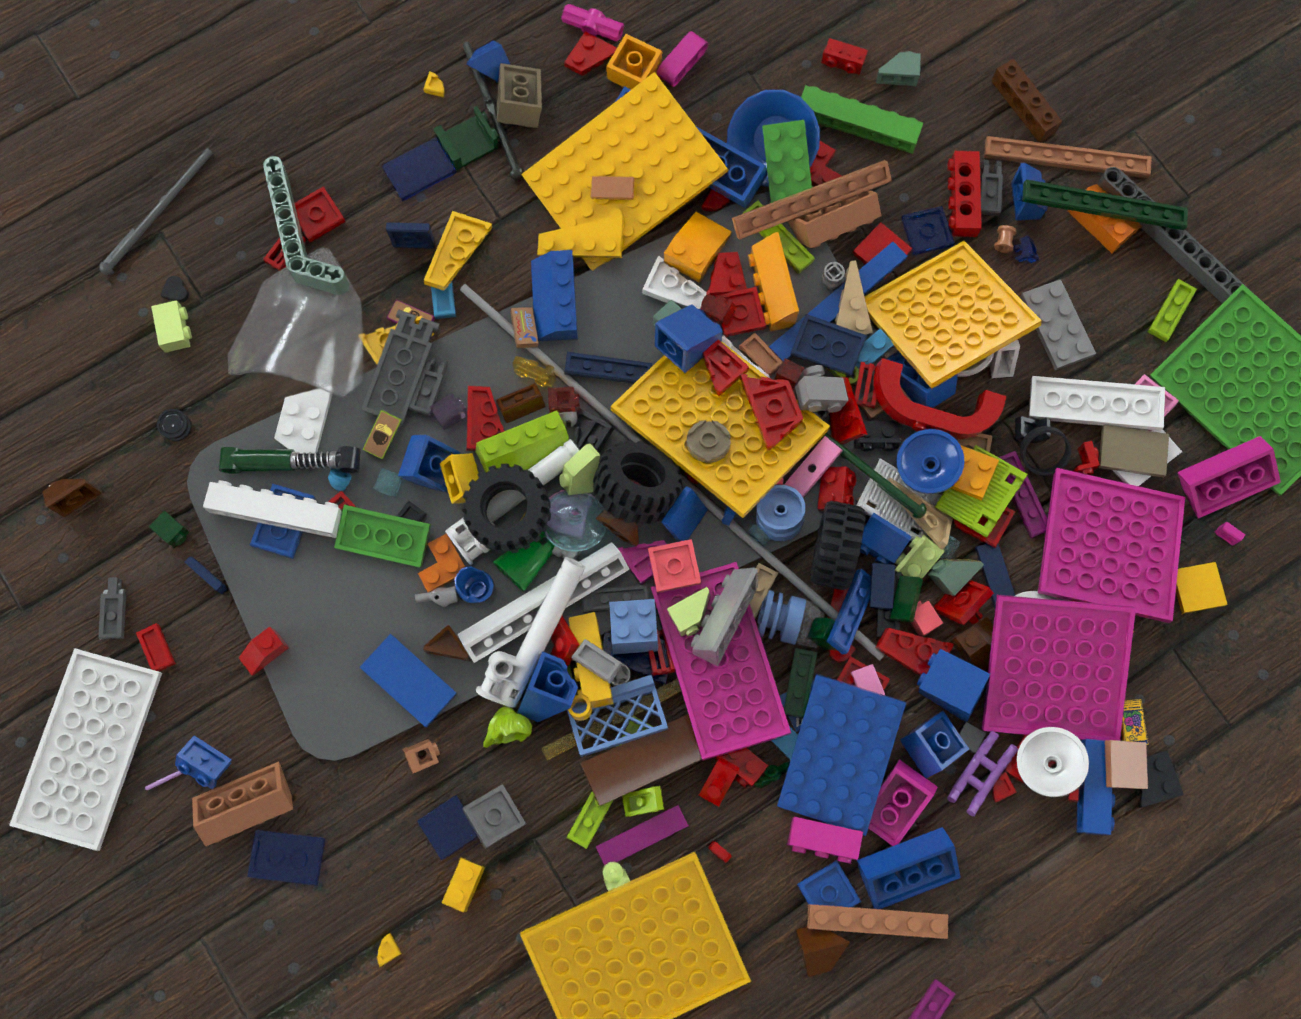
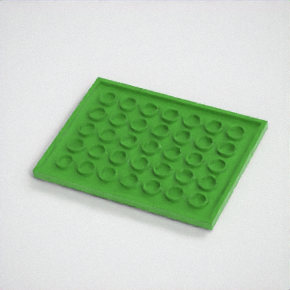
(1242, 379)

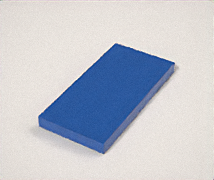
(408, 680)

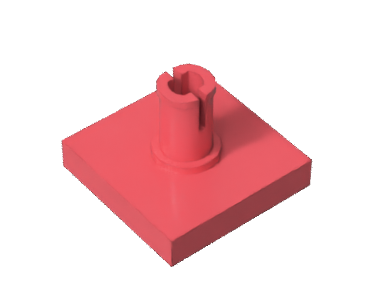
(674, 566)

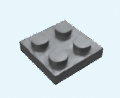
(493, 816)

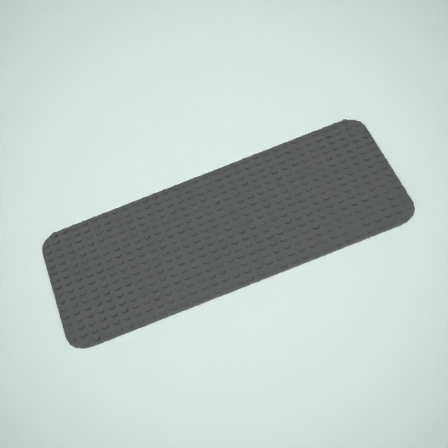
(344, 604)

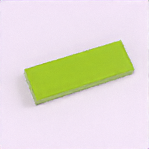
(1172, 310)

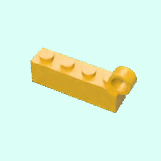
(593, 690)

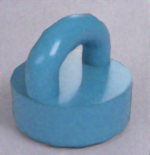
(338, 479)

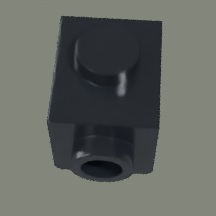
(1024, 425)

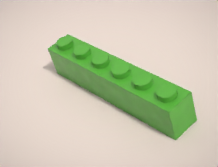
(863, 119)

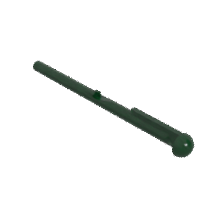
(917, 510)

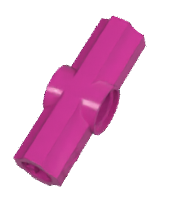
(593, 22)

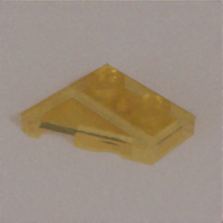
(530, 368)

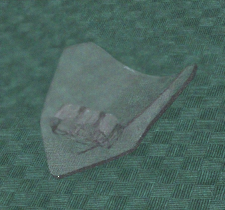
(302, 333)

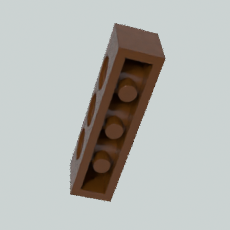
(1026, 100)

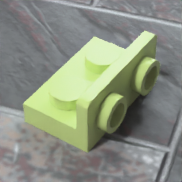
(920, 558)

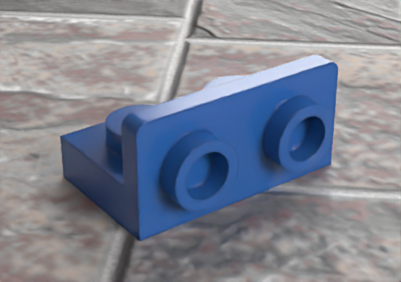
(202, 762)

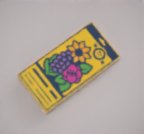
(1133, 722)

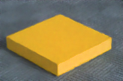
(1199, 588)

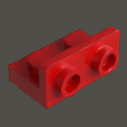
(844, 56)
(750, 766)

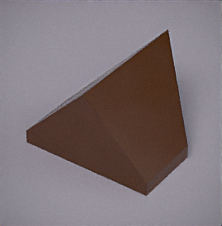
(624, 531)
(447, 645)
(820, 949)

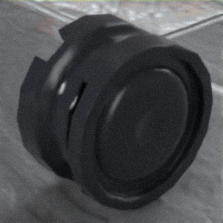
(174, 425)

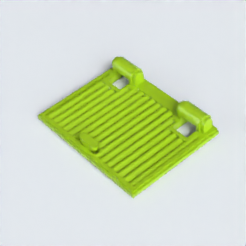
(996, 499)

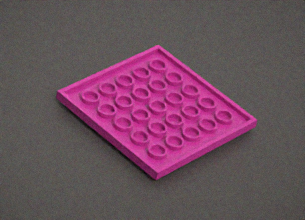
(1112, 544)
(1058, 667)

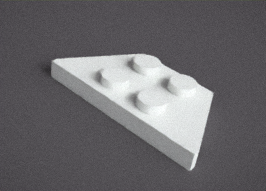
(303, 420)

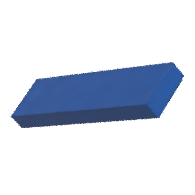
(851, 612)

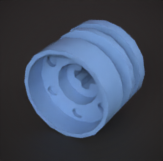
(781, 617)

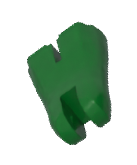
(525, 564)

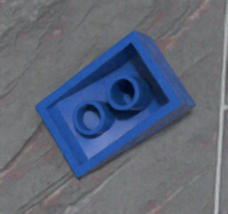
(918, 389)

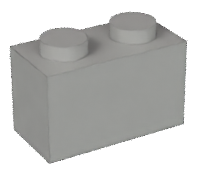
(821, 393)

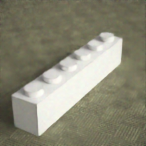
(272, 509)

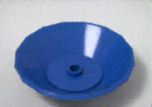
(769, 108)

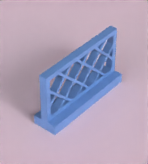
(620, 693)

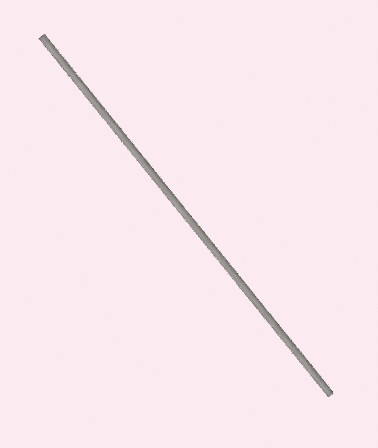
(711, 506)

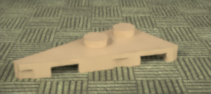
(852, 304)

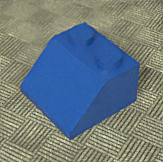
(1025, 210)
(423, 462)
(883, 540)
(934, 744)

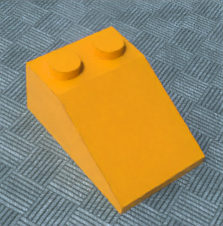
(696, 246)

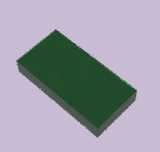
(906, 598)

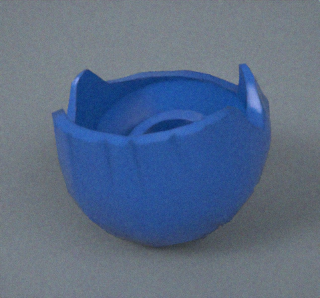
(473, 585)

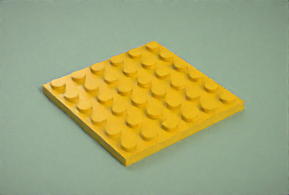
(949, 314)

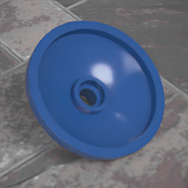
(925, 448)

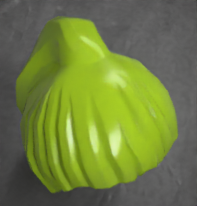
(507, 727)

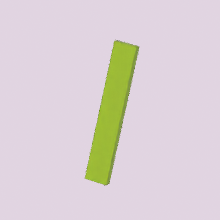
(592, 814)

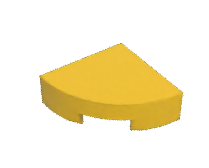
(434, 85)
(387, 950)

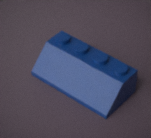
(554, 296)
(909, 868)

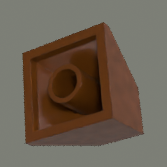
(69, 495)
(975, 644)

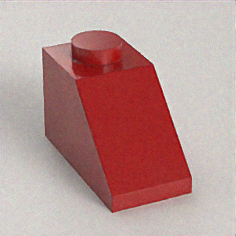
(262, 650)

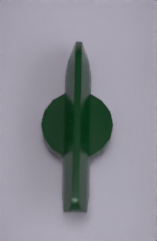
(772, 774)

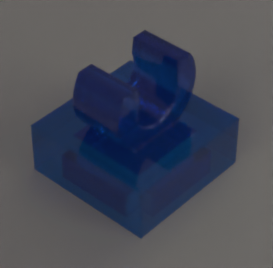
(1028, 250)

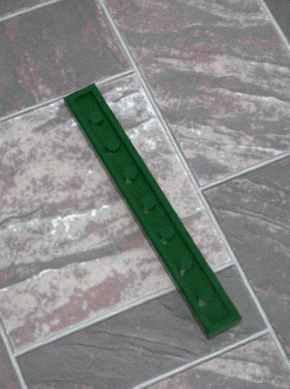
(1105, 204)

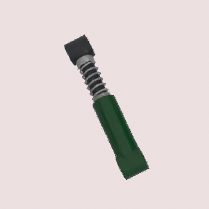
(236, 460)

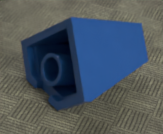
(549, 689)

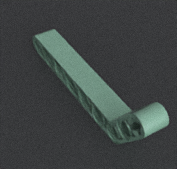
(302, 269)

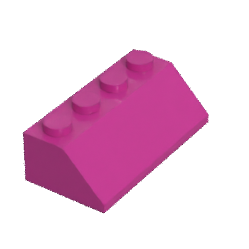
(1230, 476)

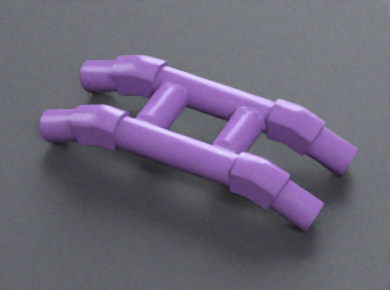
(996, 771)

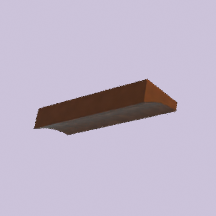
(641, 761)

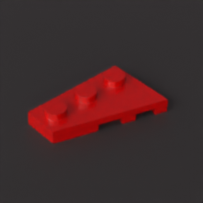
(481, 416)
(847, 423)
(910, 649)

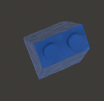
(686, 336)
(953, 684)

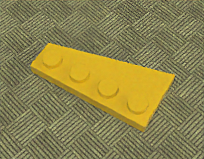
(587, 240)
(456, 246)

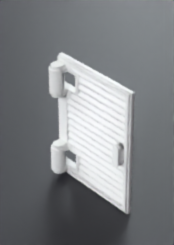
(887, 506)

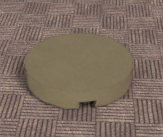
(708, 441)

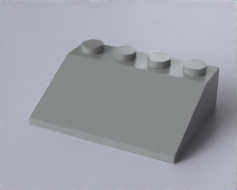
(726, 615)

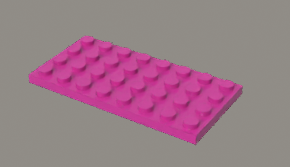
(729, 702)

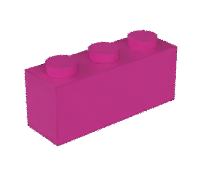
(824, 839)

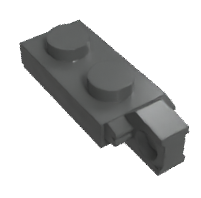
(112, 610)

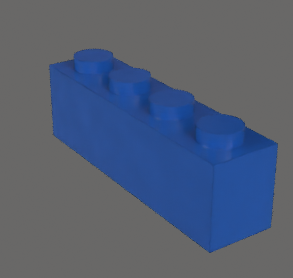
(1094, 798)

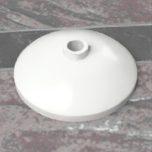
(1052, 745)

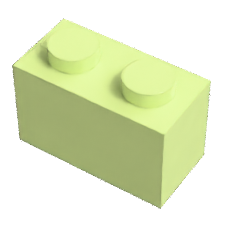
(171, 326)

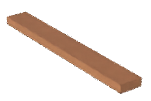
(1066, 156)
(811, 199)

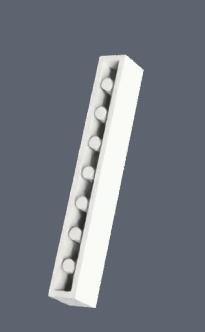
(519, 614)

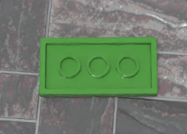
(786, 159)
(382, 536)

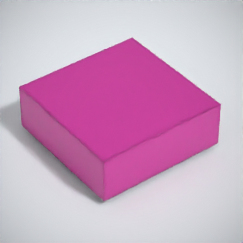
(1229, 533)

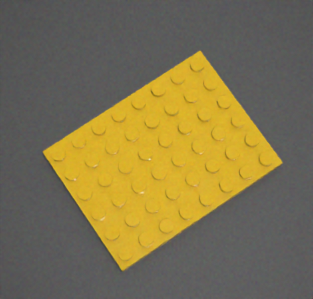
(635, 137)
(670, 402)
(638, 949)

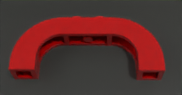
(921, 417)

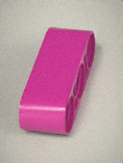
(682, 58)

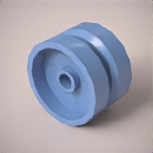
(781, 513)

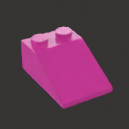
(900, 802)

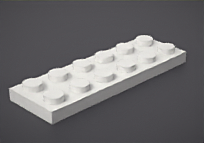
(1097, 403)

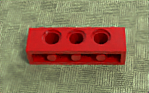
(969, 164)

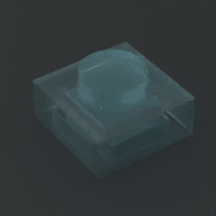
(388, 482)

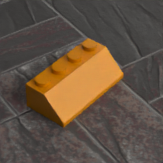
(774, 283)

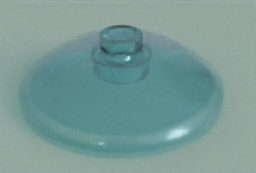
(574, 531)

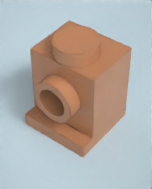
(417, 763)

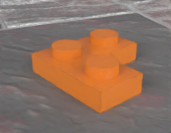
(447, 564)

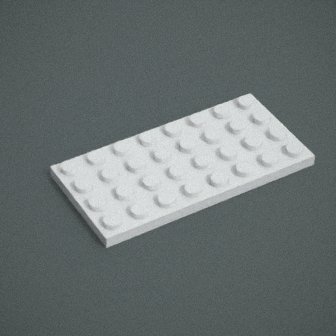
(86, 749)

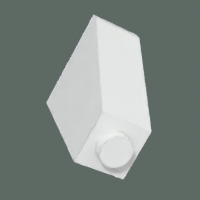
(1005, 361)

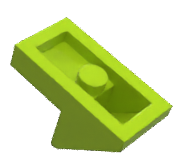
(643, 801)

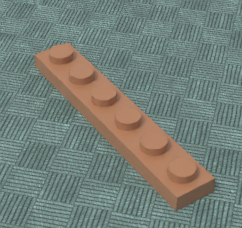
(877, 921)

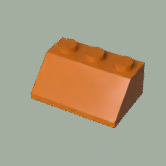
(1107, 230)

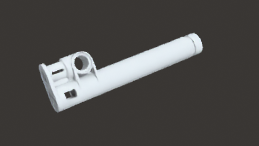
(506, 500)
(508, 682)

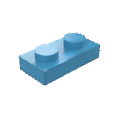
(874, 348)

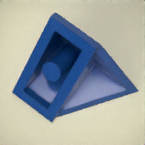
(488, 59)

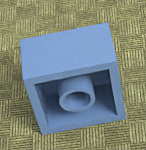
(633, 626)

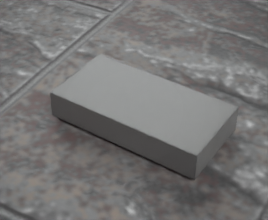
(597, 661)

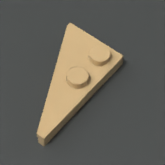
(934, 523)

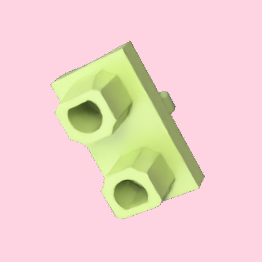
(614, 875)

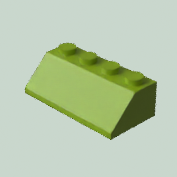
(523, 444)

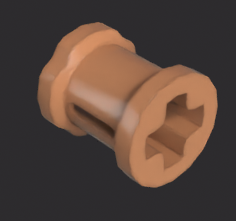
(1005, 238)

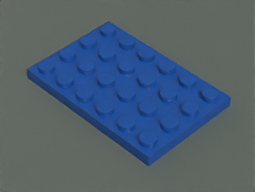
(841, 754)

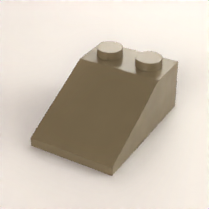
(519, 95)

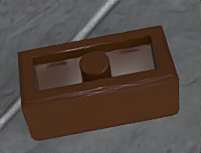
(520, 403)

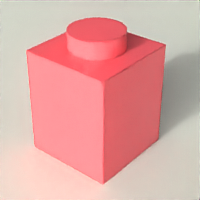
(925, 619)

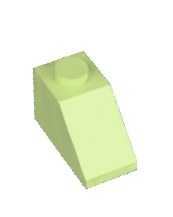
(580, 470)
(689, 613)

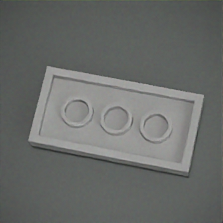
(1060, 325)

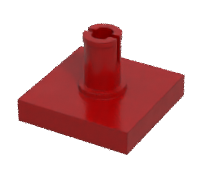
(965, 603)

